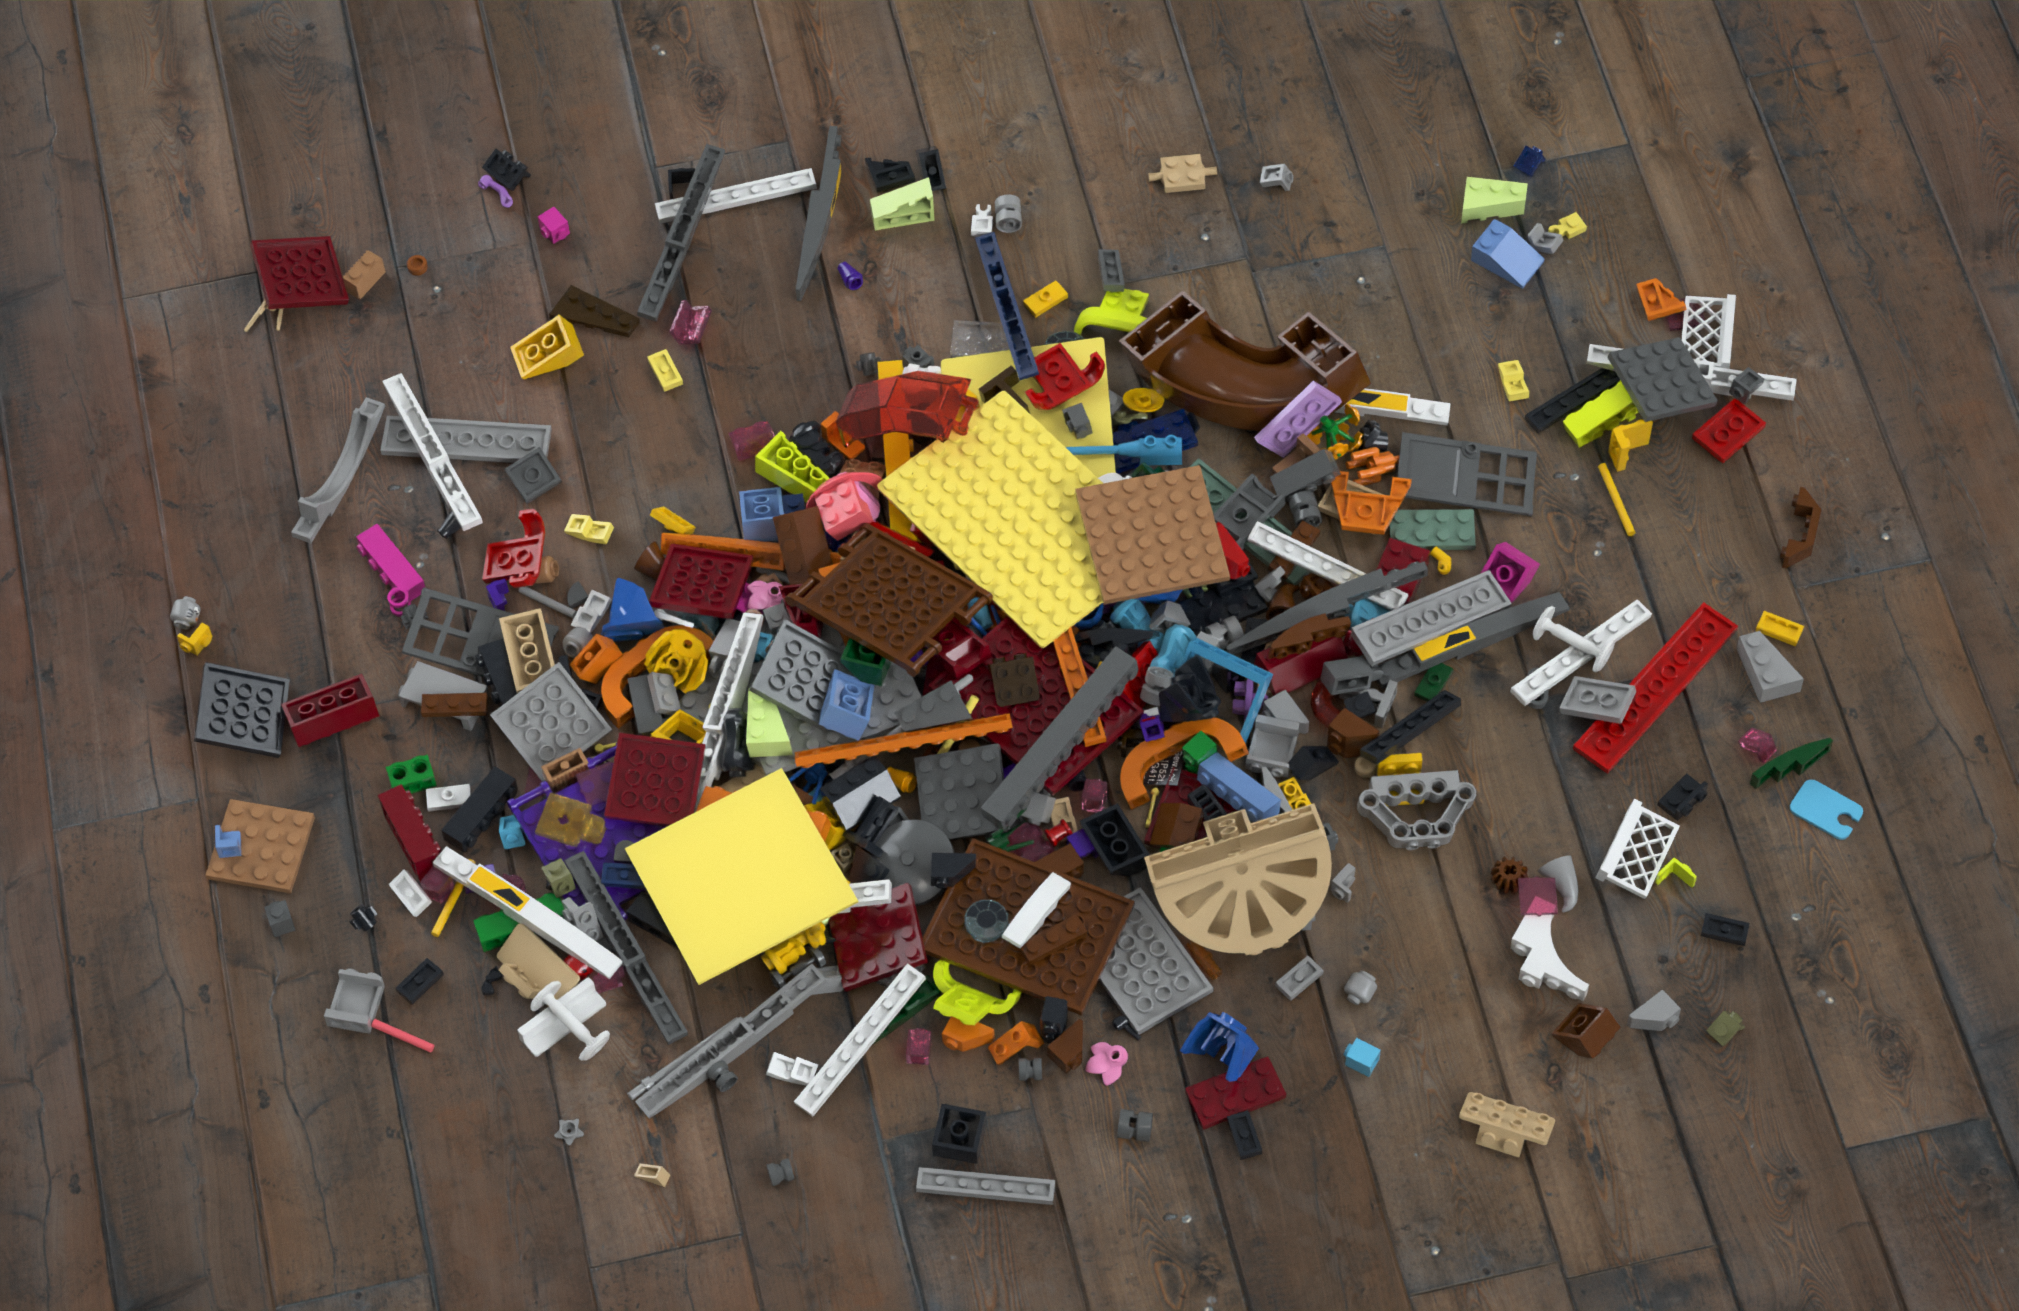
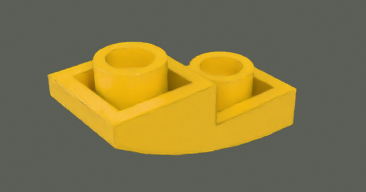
(1294, 793)

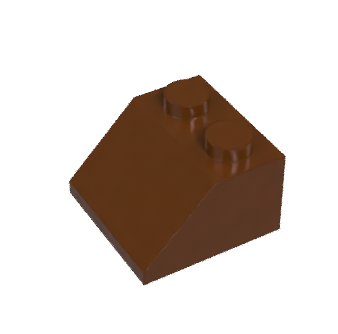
(1349, 734)
(1176, 825)
(1586, 1030)

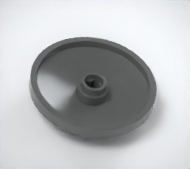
(909, 856)

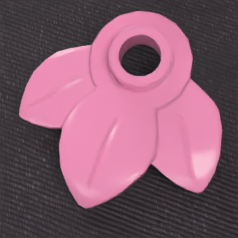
(762, 596)
(1103, 1061)

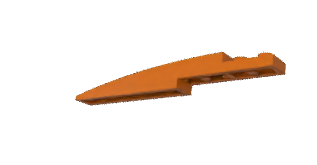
(764, 553)

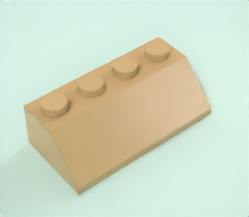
(527, 646)

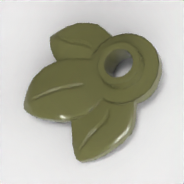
(1121, 417)

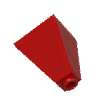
(1235, 557)

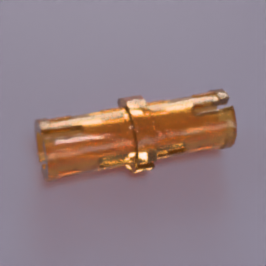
(1204, 959)

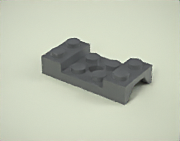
(1255, 502)

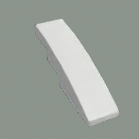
(1035, 910)

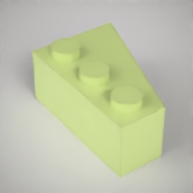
(903, 206)

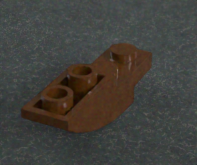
(1301, 635)

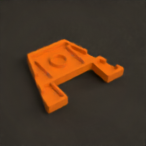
(1365, 510)

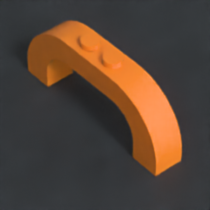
(631, 665)
(1154, 751)

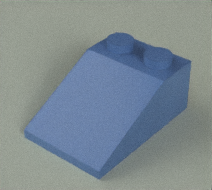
(1506, 254)
(757, 513)
(847, 705)

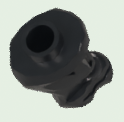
(810, 443)
(735, 752)

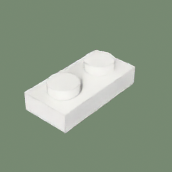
(410, 893)

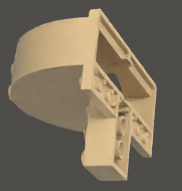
(1245, 881)

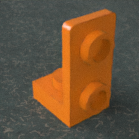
(830, 434)
(1014, 1040)

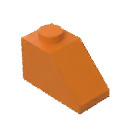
(966, 1037)

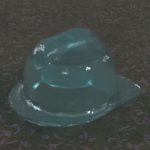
(705, 623)

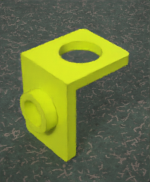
(1681, 870)

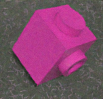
(553, 225)

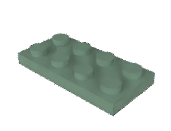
(1435, 528)

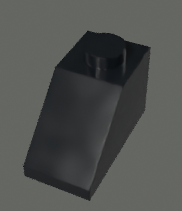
(931, 167)
(1225, 677)
(1311, 762)
(950, 868)

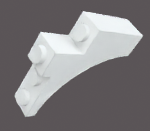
(1542, 962)

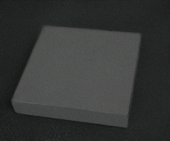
(533, 475)

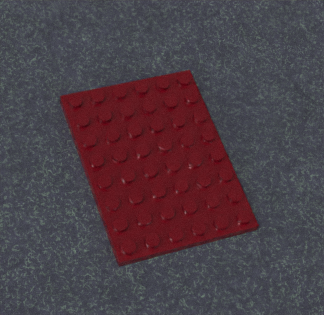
(1034, 717)

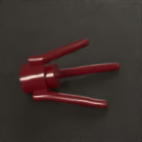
(1351, 646)

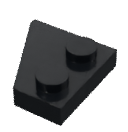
(889, 173)
(866, 868)

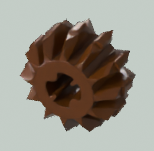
(1506, 874)

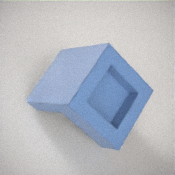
(227, 843)

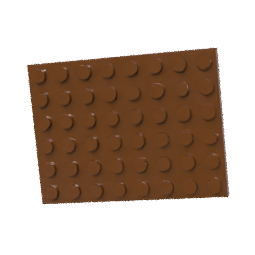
(1011, 882)

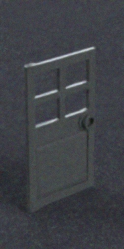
(1449, 473)
(484, 630)

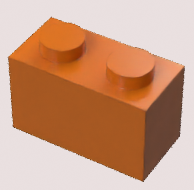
(595, 658)

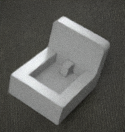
(1544, 241)

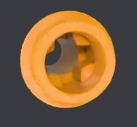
(902, 779)

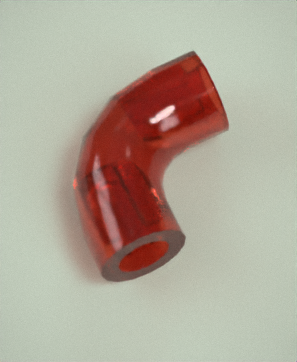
(1322, 704)

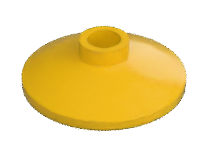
(1143, 400)

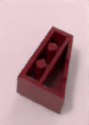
(798, 616)

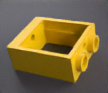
(684, 723)

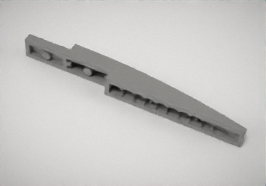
(732, 1041)

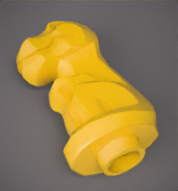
(789, 950)

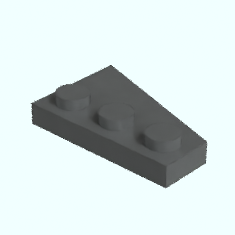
(934, 709)

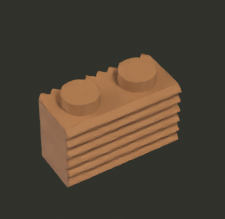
(363, 274)
(564, 770)

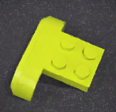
(1117, 311)
(964, 1001)

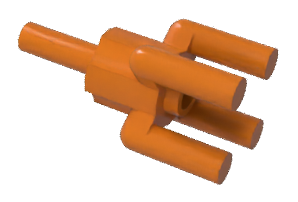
(1375, 462)

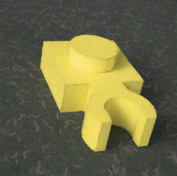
(1569, 226)

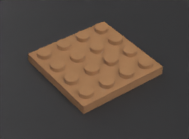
(270, 846)

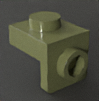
(559, 877)
(1725, 1027)

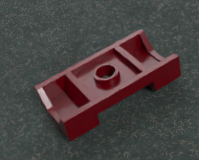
(962, 650)

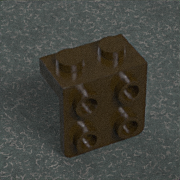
(1014, 680)

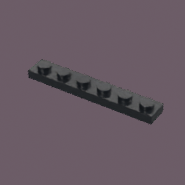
(1571, 399)
(1410, 727)

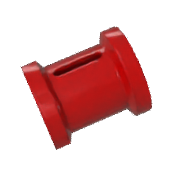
(1058, 832)

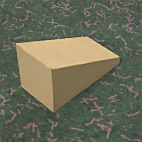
(652, 1174)

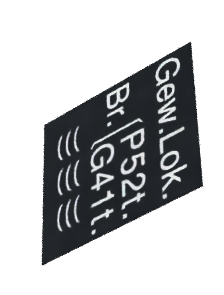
(1159, 772)

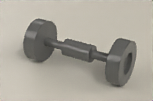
(817, 957)

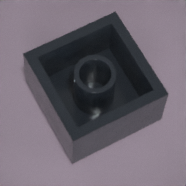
(959, 1133)

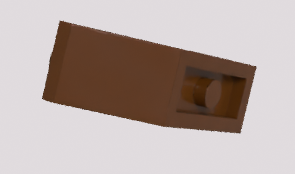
(1798, 550)

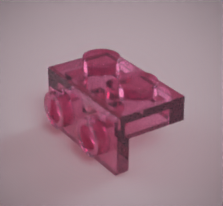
(690, 323)
(751, 440)
(1035, 851)

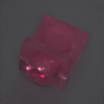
(604, 984)

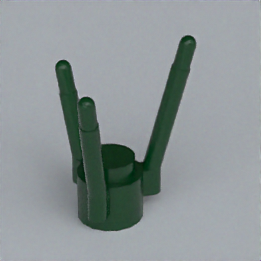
(1001, 840)

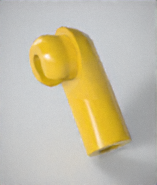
(1444, 560)

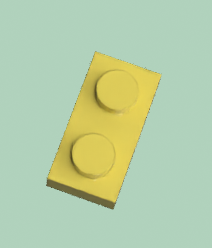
(665, 370)

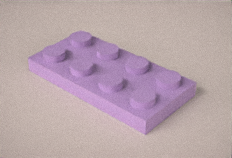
(1298, 418)

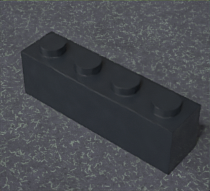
(497, 671)
(480, 809)
(647, 917)

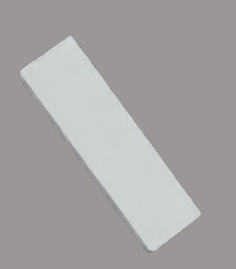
(547, 1029)

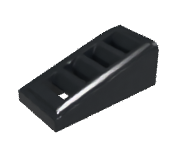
(1194, 800)

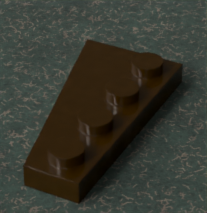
(593, 312)

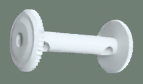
(1544, 623)
(546, 996)

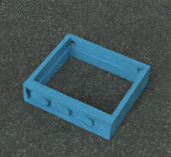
(1238, 666)

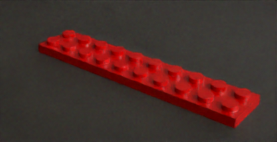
(1658, 686)

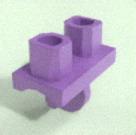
(1246, 689)

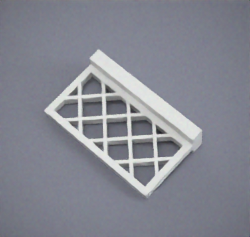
(1726, 328)
(1623, 837)

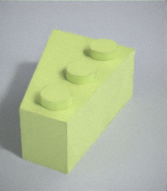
(1492, 198)
(765, 729)

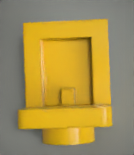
(198, 640)

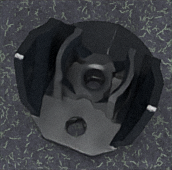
(1190, 695)

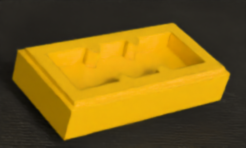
(1045, 299)
(672, 521)
(1779, 628)

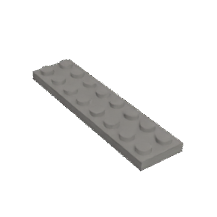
(471, 439)
(1429, 617)

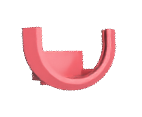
(841, 505)

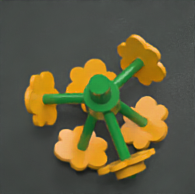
(1338, 431)

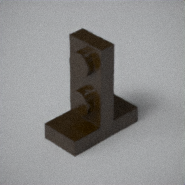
(1002, 382)

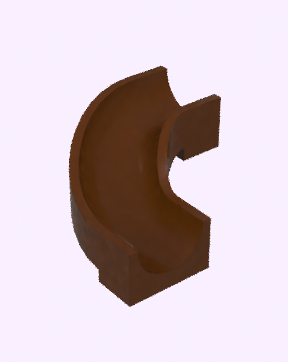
(1233, 381)

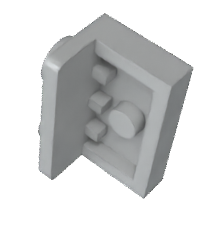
(663, 694)
(582, 918)

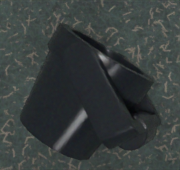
(1373, 436)

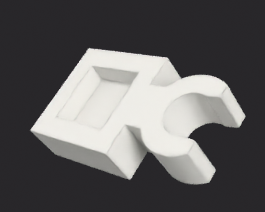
(982, 222)

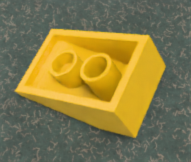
(547, 348)

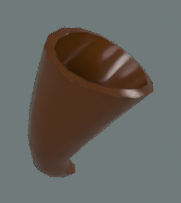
(650, 561)
(1281, 600)

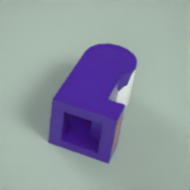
(1150, 723)

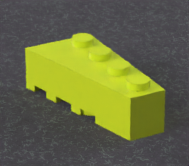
(1601, 414)
(788, 467)

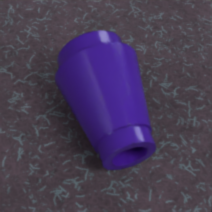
(850, 276)

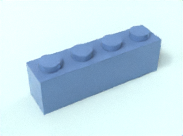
(1238, 788)

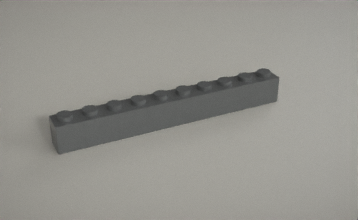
(1060, 738)

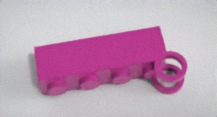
(392, 566)

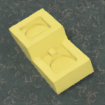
(1513, 380)
(589, 530)

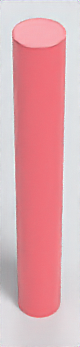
(404, 1036)

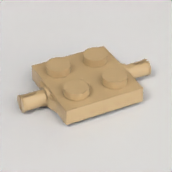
(1182, 173)

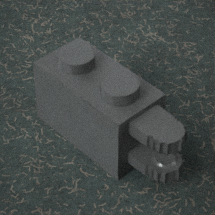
(1349, 675)

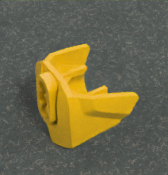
(691, 664)

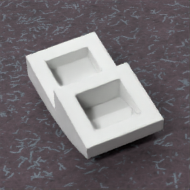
(592, 611)
(790, 1070)

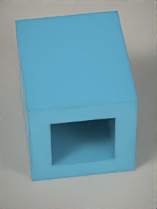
(1362, 1057)

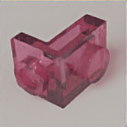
(1759, 743)

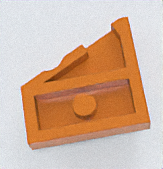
(1658, 300)

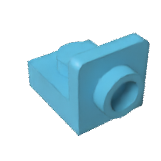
(511, 832)

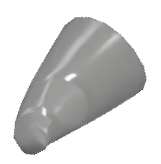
(1565, 879)

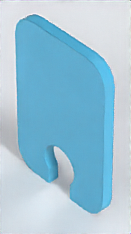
(1822, 806)

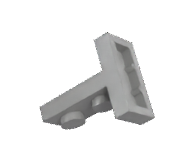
(1381, 701)

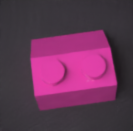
(1511, 569)

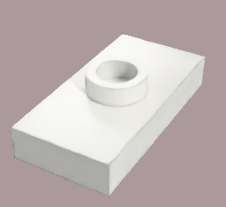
(447, 797)

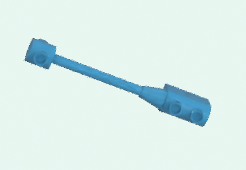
(1149, 450)

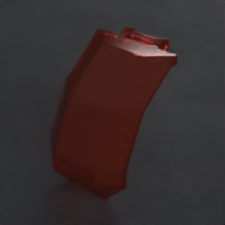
(907, 404)

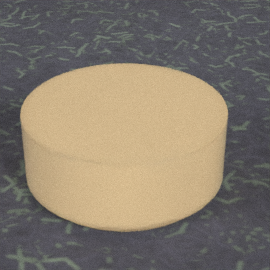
(1364, 767)

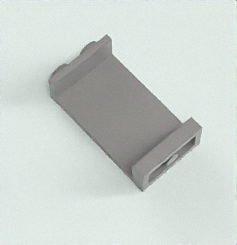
(432, 680)

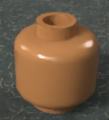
(548, 571)

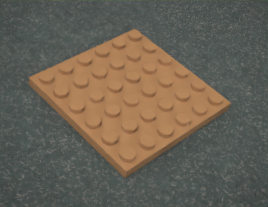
(1152, 534)

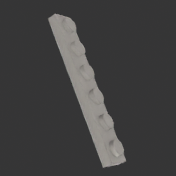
(985, 1186)

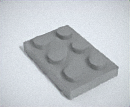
(1597, 699)

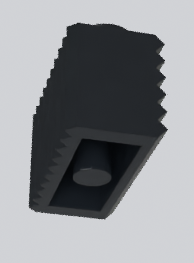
(1053, 1018)

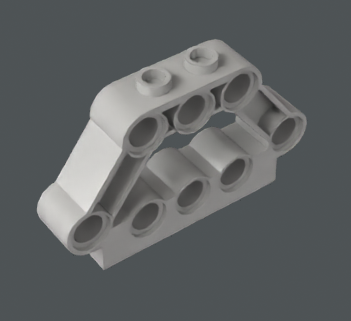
(1389, 823)

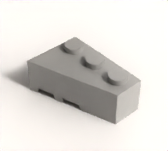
(1766, 668)

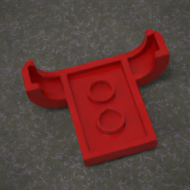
(1062, 378)
(517, 558)

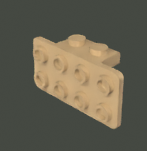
(533, 965)
(1505, 1125)

